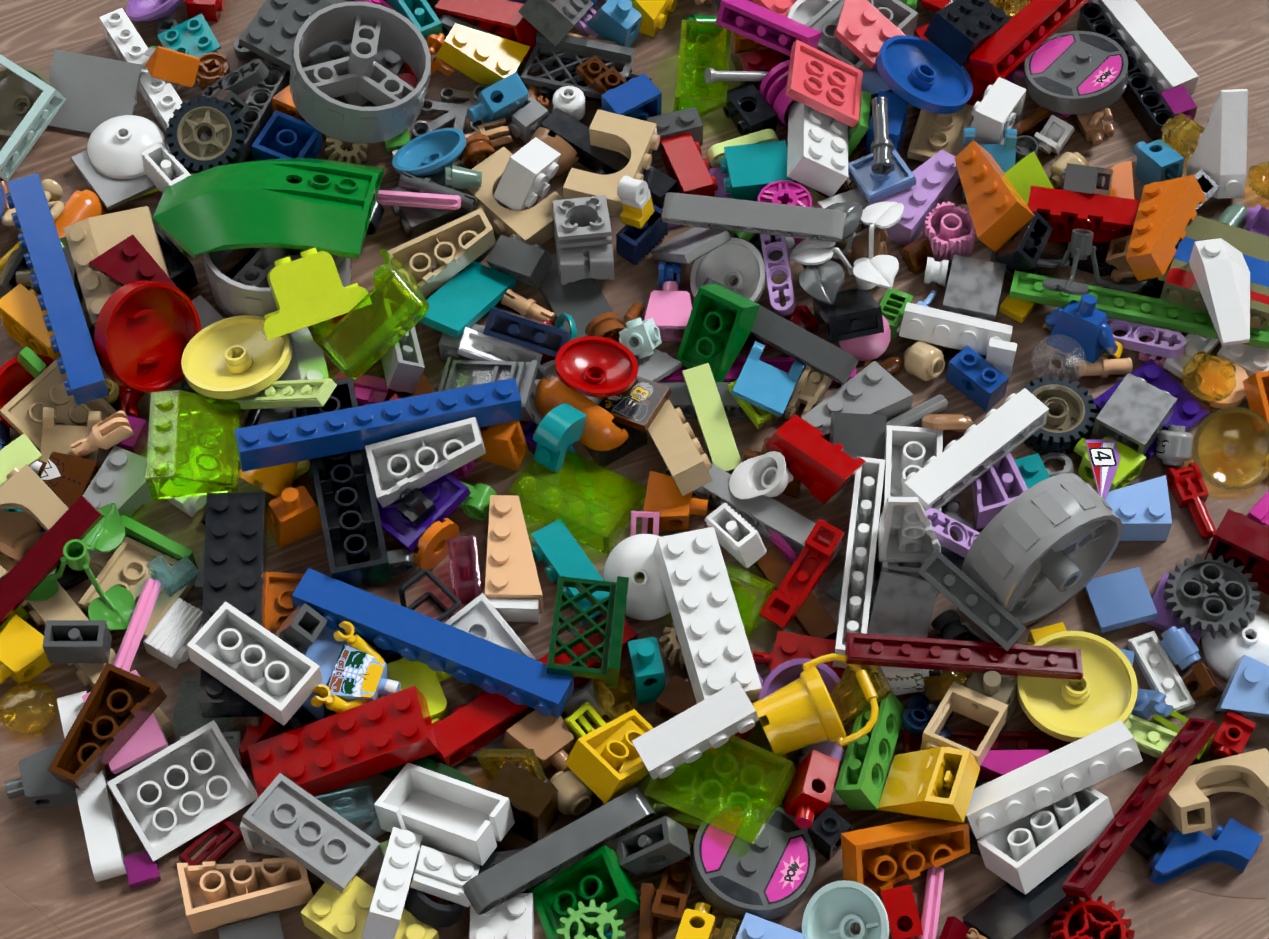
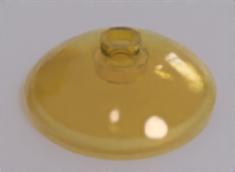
(1249, 437)

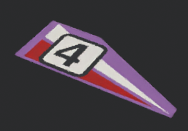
(1104, 463)

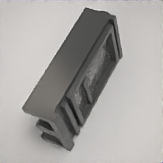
(474, 372)

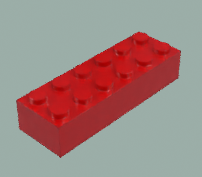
(348, 744)

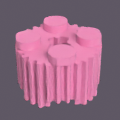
(950, 231)

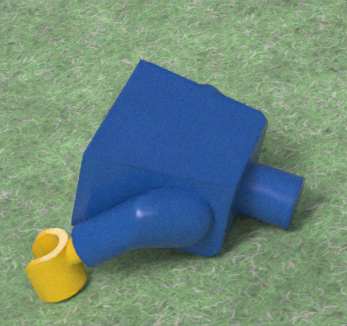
(1086, 326)

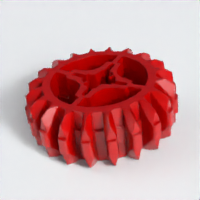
(1086, 914)

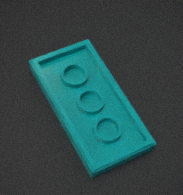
(466, 298)

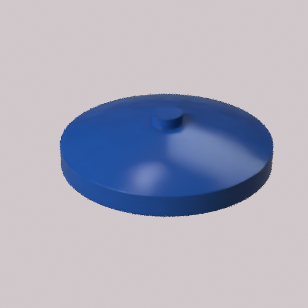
(923, 74)

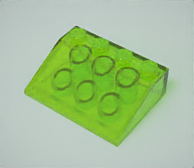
(191, 445)
(583, 495)
(728, 788)

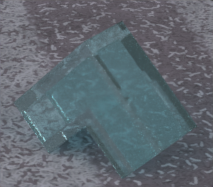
(172, 577)

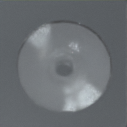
(1061, 348)

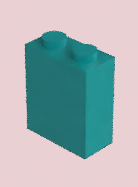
(752, 168)

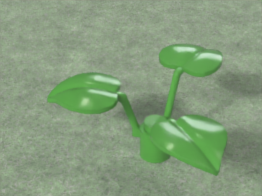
(117, 603)

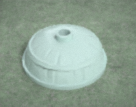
(839, 907)

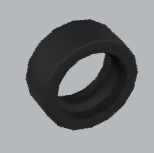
(430, 912)

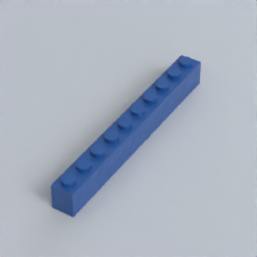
(57, 289)
(364, 425)
(436, 644)

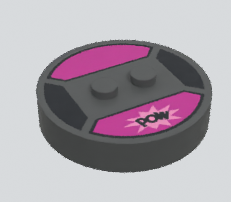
(1076, 72)
(754, 878)

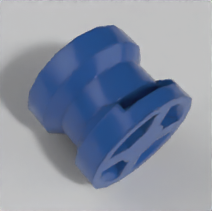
(667, 271)

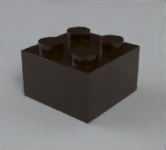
(531, 800)

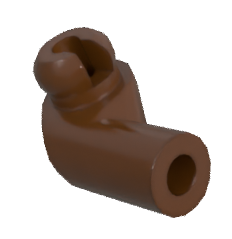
(892, 365)

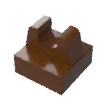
(916, 254)
(1206, 682)

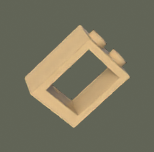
(963, 701)

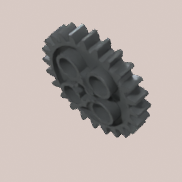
(1211, 596)

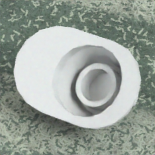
(760, 476)

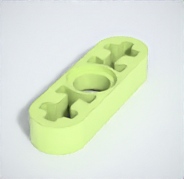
(717, 150)

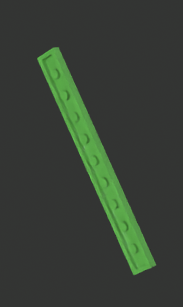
(1129, 308)

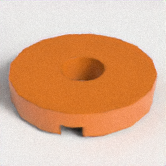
(434, 544)

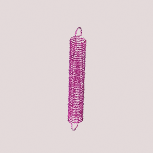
(785, 548)

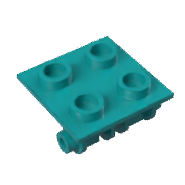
(190, 37)

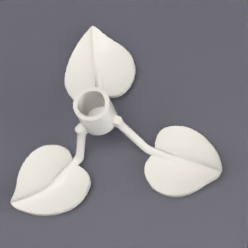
(867, 271)

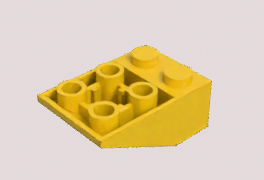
(931, 783)

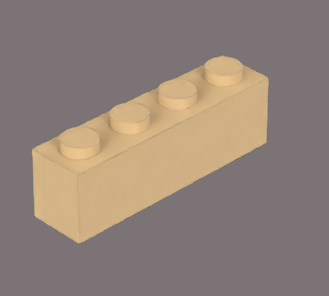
(679, 449)

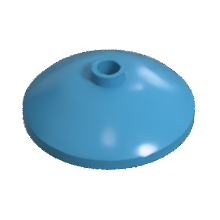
(430, 152)

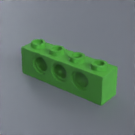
(869, 758)

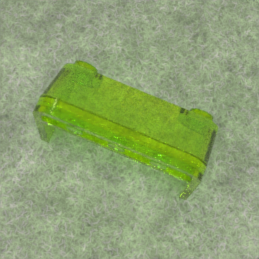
(374, 322)

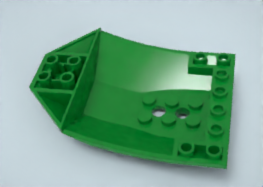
(259, 208)

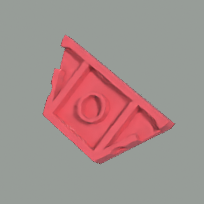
(864, 29)

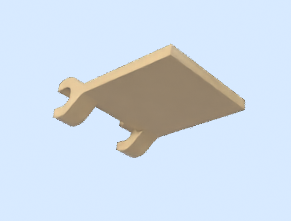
(60, 437)

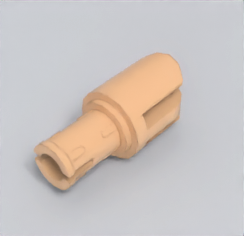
(494, 133)
(104, 435)

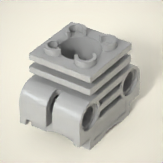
(583, 239)

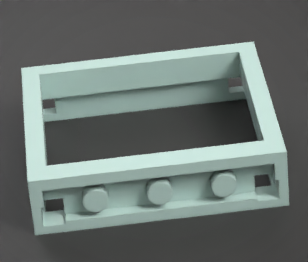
(33, 123)

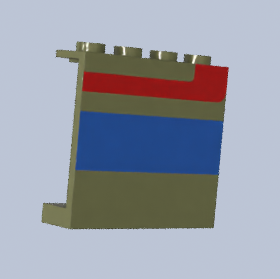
(1181, 284)

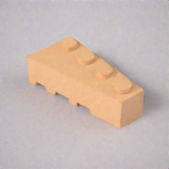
(510, 559)
(241, 890)

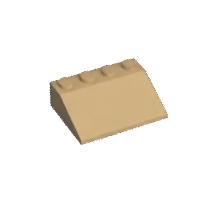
(97, 235)

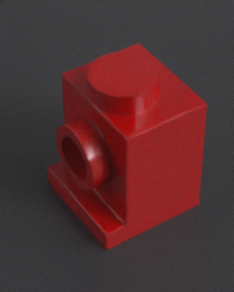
(1232, 735)

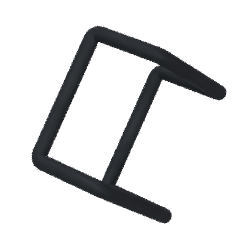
(447, 612)

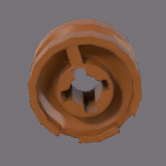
(211, 68)
(476, 150)
(605, 325)

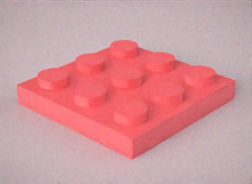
(824, 83)

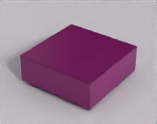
(141, 869)

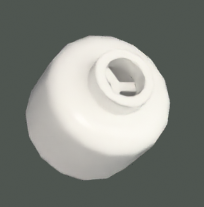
(570, 100)

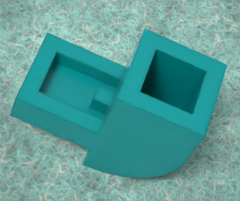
(554, 434)

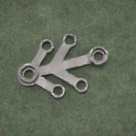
(452, 111)

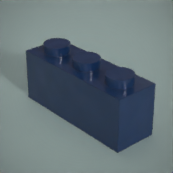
(525, 331)

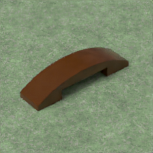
(675, 884)

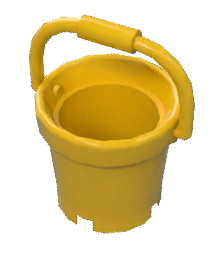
(805, 713)

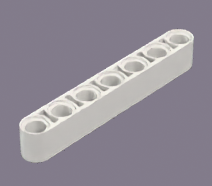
(95, 808)

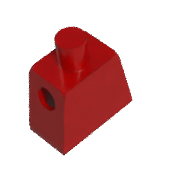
(806, 797)
(902, 912)

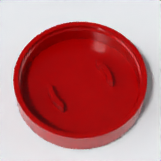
(145, 334)

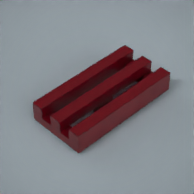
(221, 852)

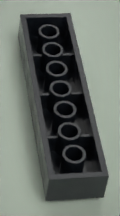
(349, 505)
(235, 575)

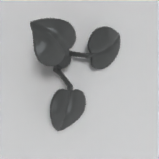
(1079, 249)
(825, 279)

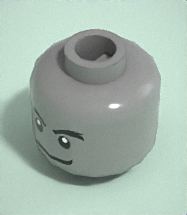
(1174, 445)

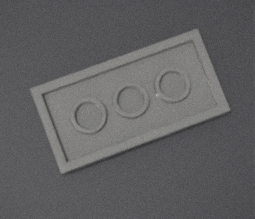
(310, 832)

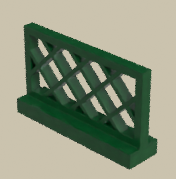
(612, 636)

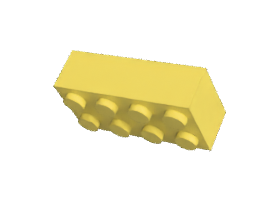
(345, 914)

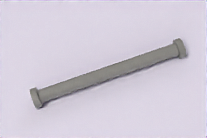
(750, 76)

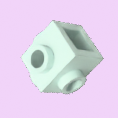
(640, 337)

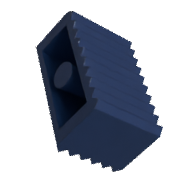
(636, 242)

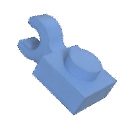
(1149, 703)

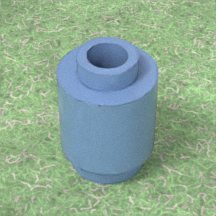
(1180, 647)

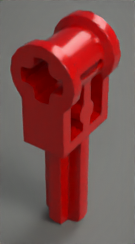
(1192, 493)

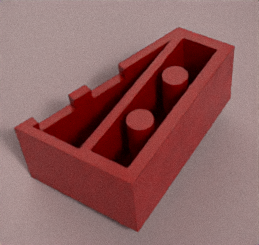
(813, 459)

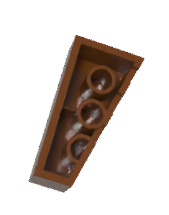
(104, 725)

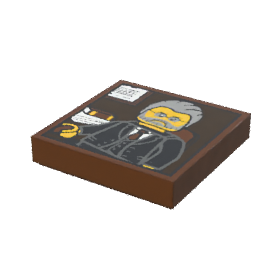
(638, 404)

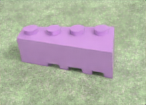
(933, 185)

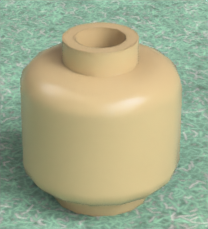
(1061, 163)
(924, 361)
(573, 793)

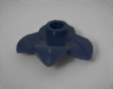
(919, 714)

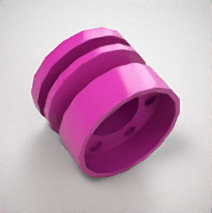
(774, 91)
(786, 193)

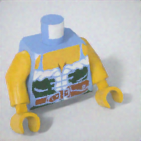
(357, 676)

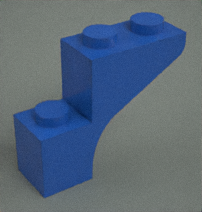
(1229, 845)

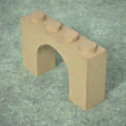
(622, 134)
(530, 225)
(29, 493)
(1243, 773)

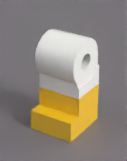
(635, 201)

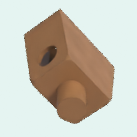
(545, 735)

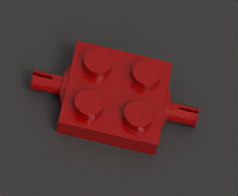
(795, 646)

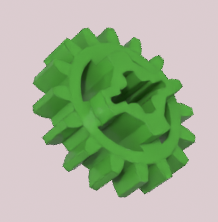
(591, 920)

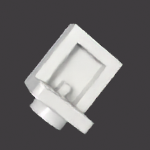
(1054, 135)

